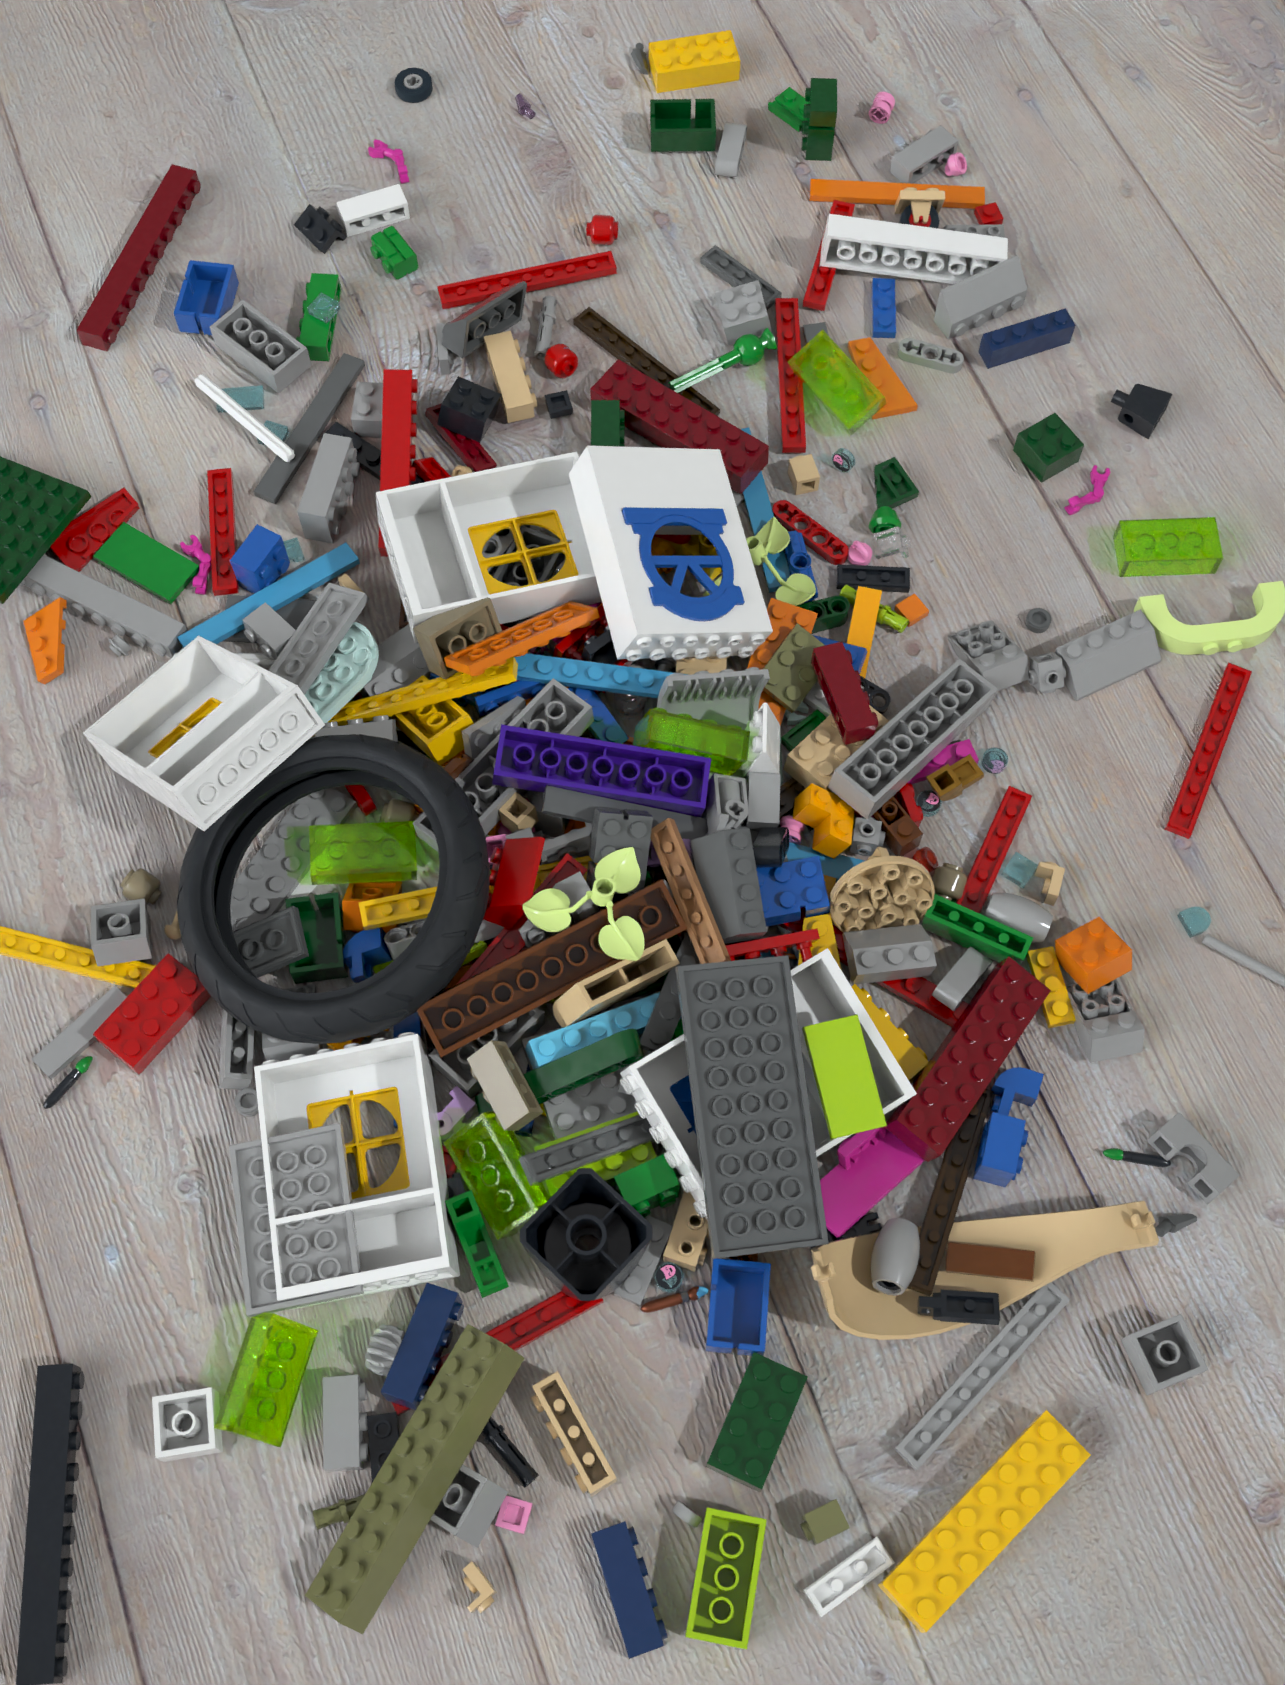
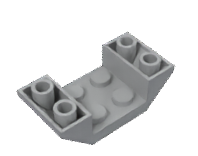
(574, 843)

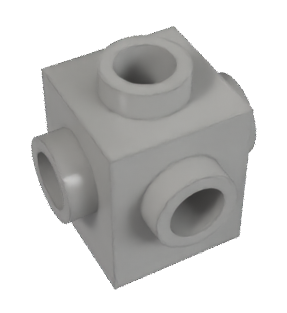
(1046, 672)
(866, 836)

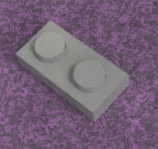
(445, 355)

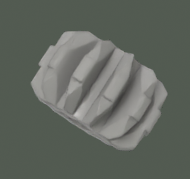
(383, 1349)

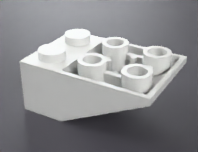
(763, 743)

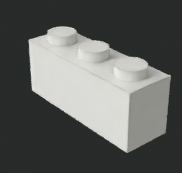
(373, 210)

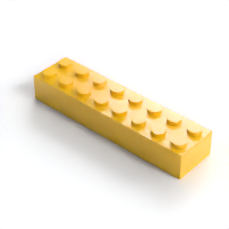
(983, 1521)

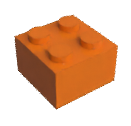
(1093, 955)

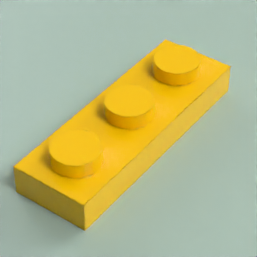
(1046, 969)

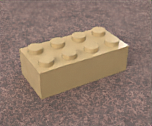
(822, 753)

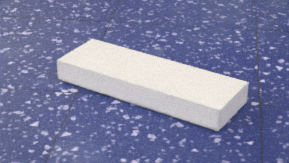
(848, 1576)

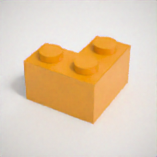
(828, 816)

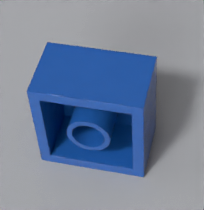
(260, 560)
(1000, 1149)

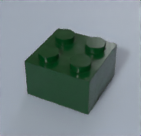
(1048, 447)

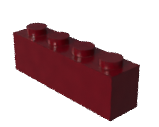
(844, 692)

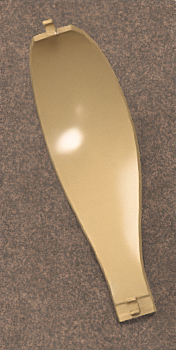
(1058, 1238)

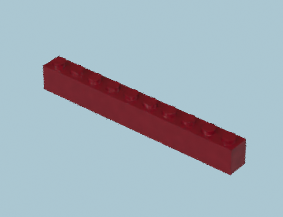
(139, 258)

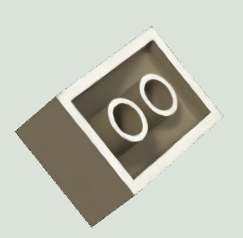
(454, 631)

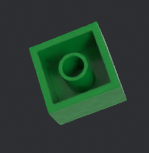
(648, 1185)

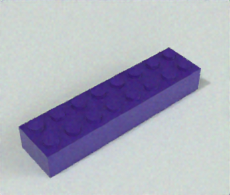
(603, 769)

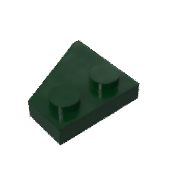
(893, 484)

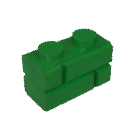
(393, 252)

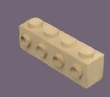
(509, 376)
(687, 1236)
(571, 1428)

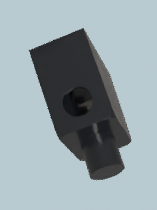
(1141, 408)

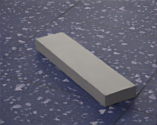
(77, 1035)

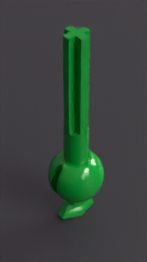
(746, 350)

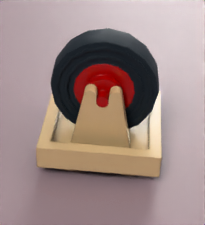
(920, 206)

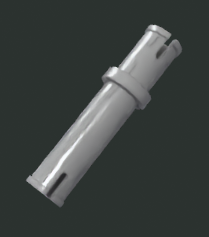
(546, 319)

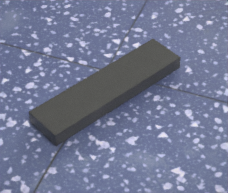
(736, 273)

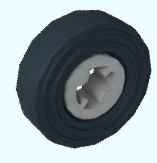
(422, 85)

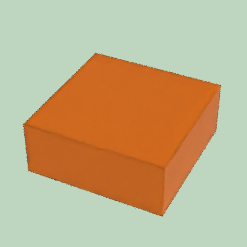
(912, 609)

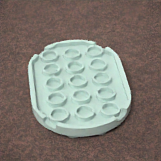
(344, 673)

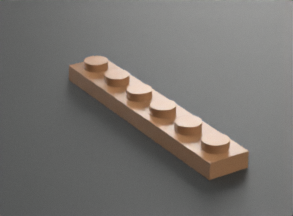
(688, 893)

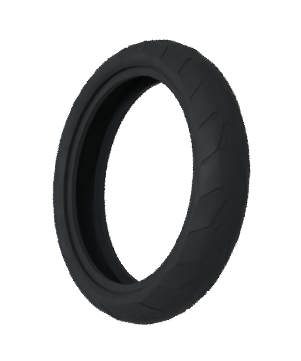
(403, 984)

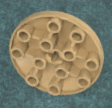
(881, 893)

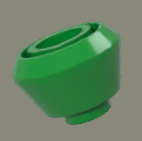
(884, 519)

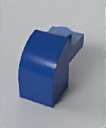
(364, 952)
(1015, 1085)

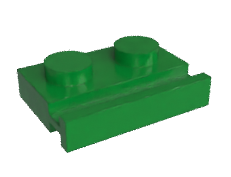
(789, 108)

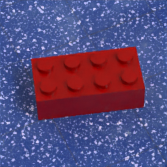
(152, 1014)

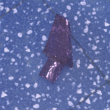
(524, 106)

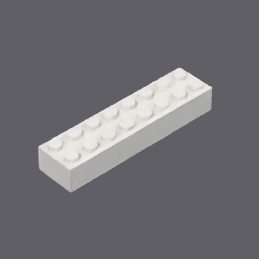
(908, 249)

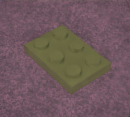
(791, 669)

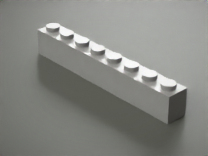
(106, 606)

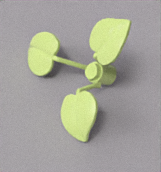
(772, 540)
(613, 873)

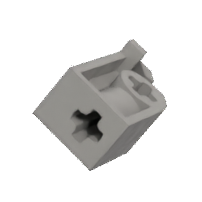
(726, 803)

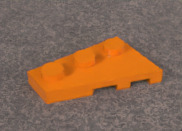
(45, 638)

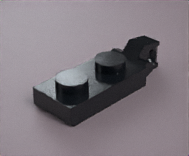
(961, 1307)

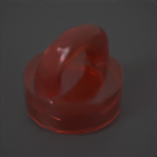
(927, 858)

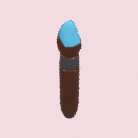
(675, 1299)

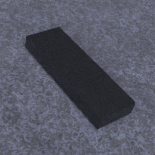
(875, 577)

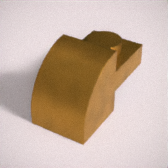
(952, 779)

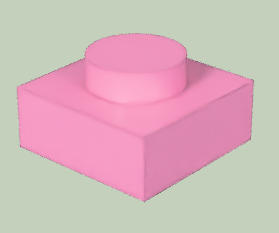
(514, 1514)

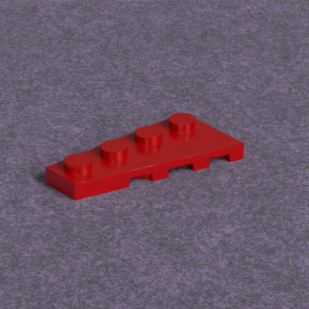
(92, 529)

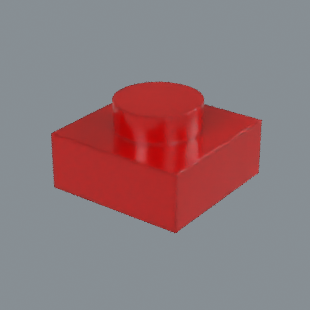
(988, 214)

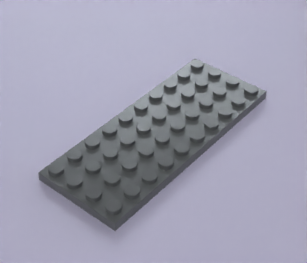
(751, 1107)

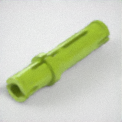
(885, 614)

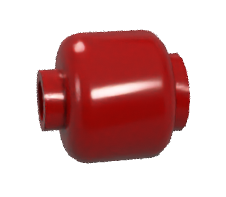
(602, 230)
(561, 360)

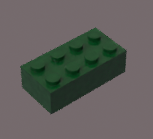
(756, 1422)

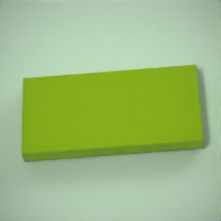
(844, 1076)

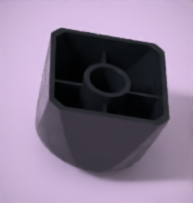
(578, 1209)

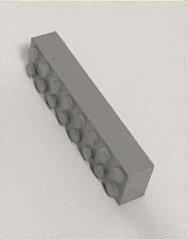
(551, 710)
(912, 739)

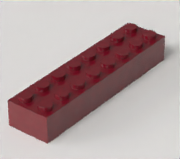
(679, 423)
(968, 1059)

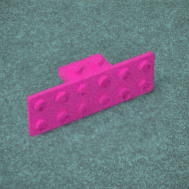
(866, 1172)

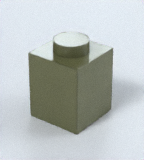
(824, 1522)

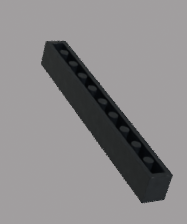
(50, 1526)

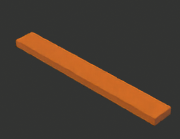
(887, 193)

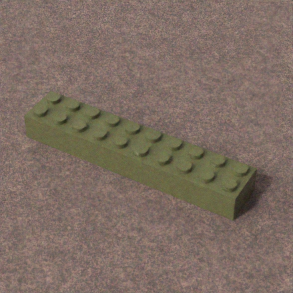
(414, 1479)

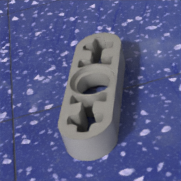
(925, 347)

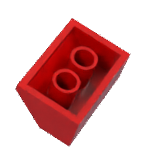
(512, 879)

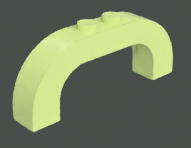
(1216, 637)

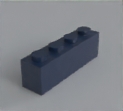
(1026, 338)
(422, 1346)
(627, 1589)

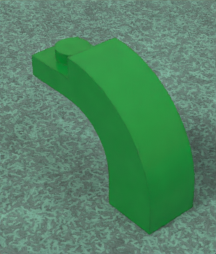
(476, 1244)

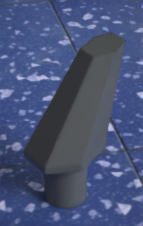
(640, 58)
(1174, 1223)

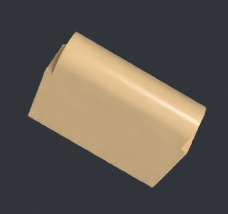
(614, 984)

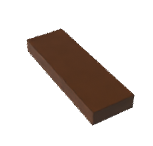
(990, 1261)

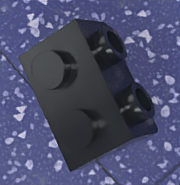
(319, 228)
(600, 649)

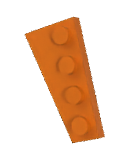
(877, 369)

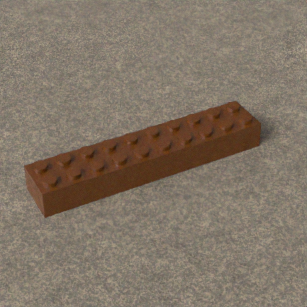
(542, 971)

